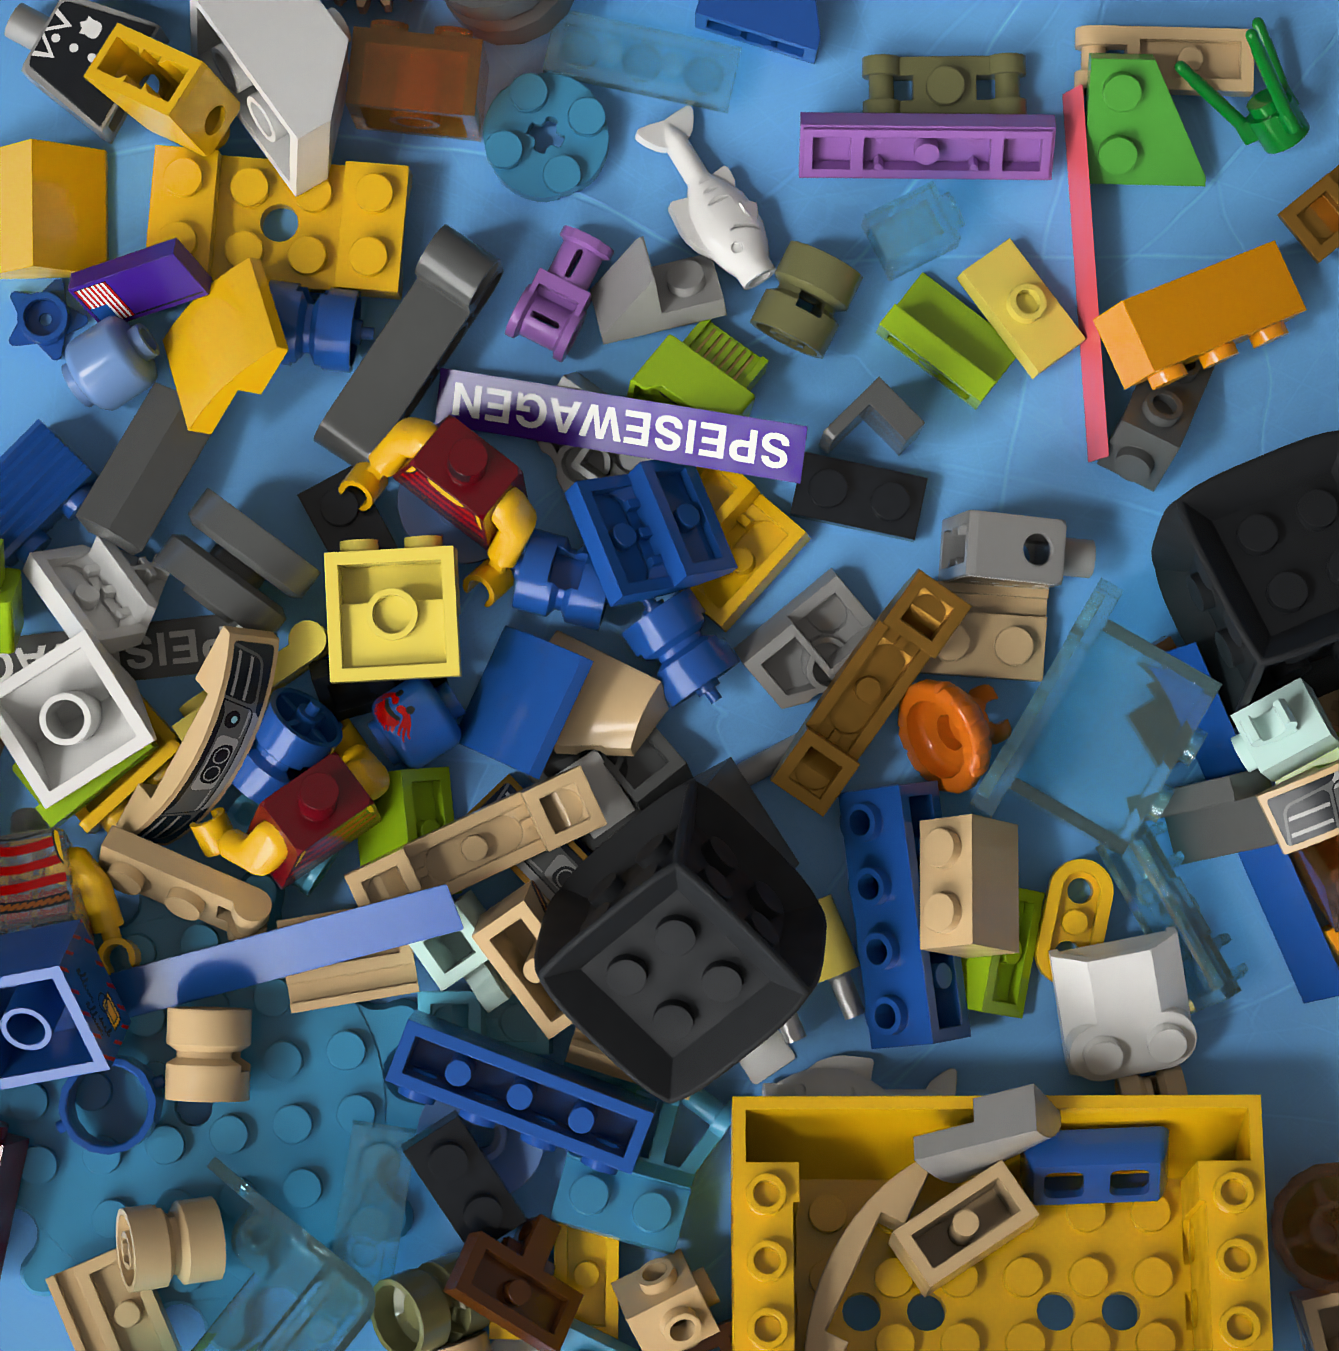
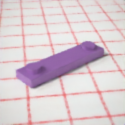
(926, 146)

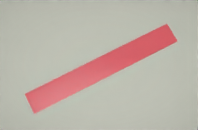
(1085, 273)

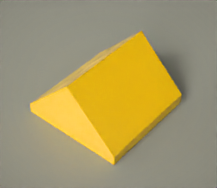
(52, 209)

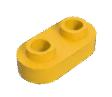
(1069, 921)

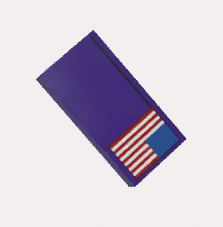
(141, 282)

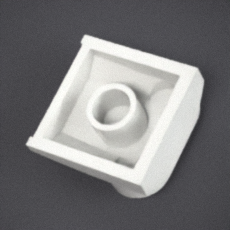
(1123, 1006)

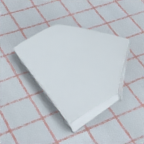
(98, 591)

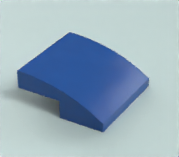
(650, 531)
(523, 701)

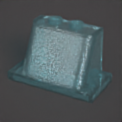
(1102, 731)

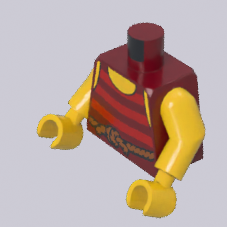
(463, 483)
(305, 817)

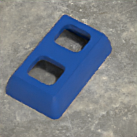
(1096, 1156)

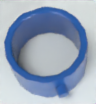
(76, 1131)

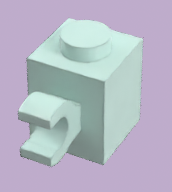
(1283, 731)
(458, 956)

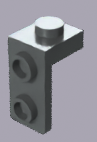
(1155, 427)

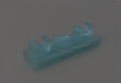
(1163, 901)

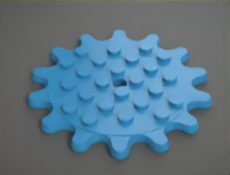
(288, 1141)

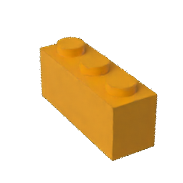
(1200, 317)

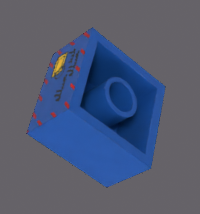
(56, 1006)

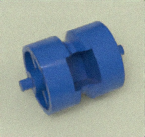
(322, 327)
(568, 579)
(687, 658)
(290, 740)

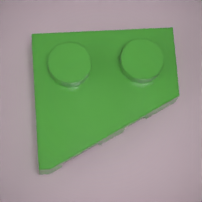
(1135, 125)

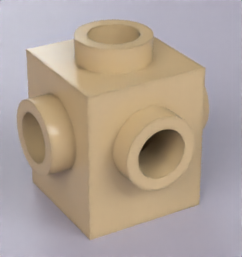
(668, 1304)

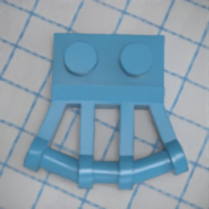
(652, 1200)

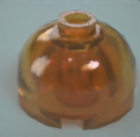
(1306, 1228)

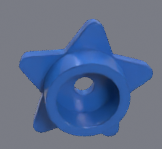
(31, 308)

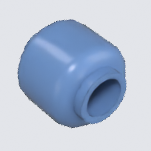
(111, 363)

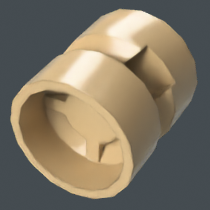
(208, 1054)
(178, 1243)

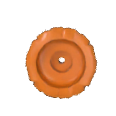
(949, 732)

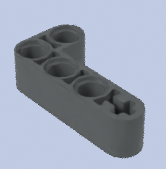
(414, 345)

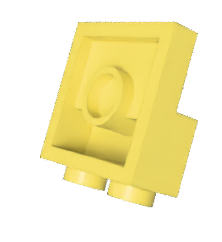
(393, 610)

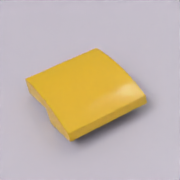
(225, 344)
(759, 539)

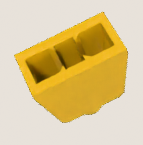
(191, 100)

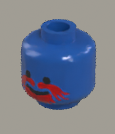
(416, 722)

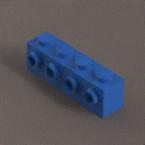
(907, 991)
(522, 1092)

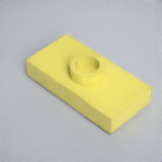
(1021, 308)

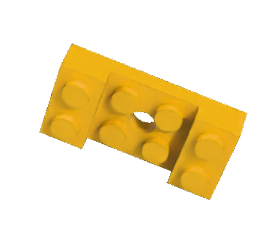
(345, 231)

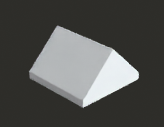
(72, 717)

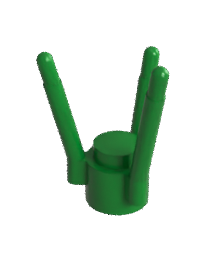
(1273, 111)

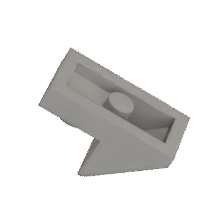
(646, 299)

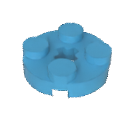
(530, 103)

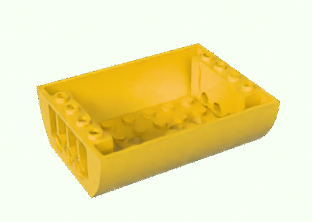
(1185, 1261)

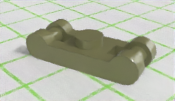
(945, 83)

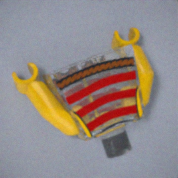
(56, 883)

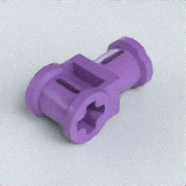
(558, 298)

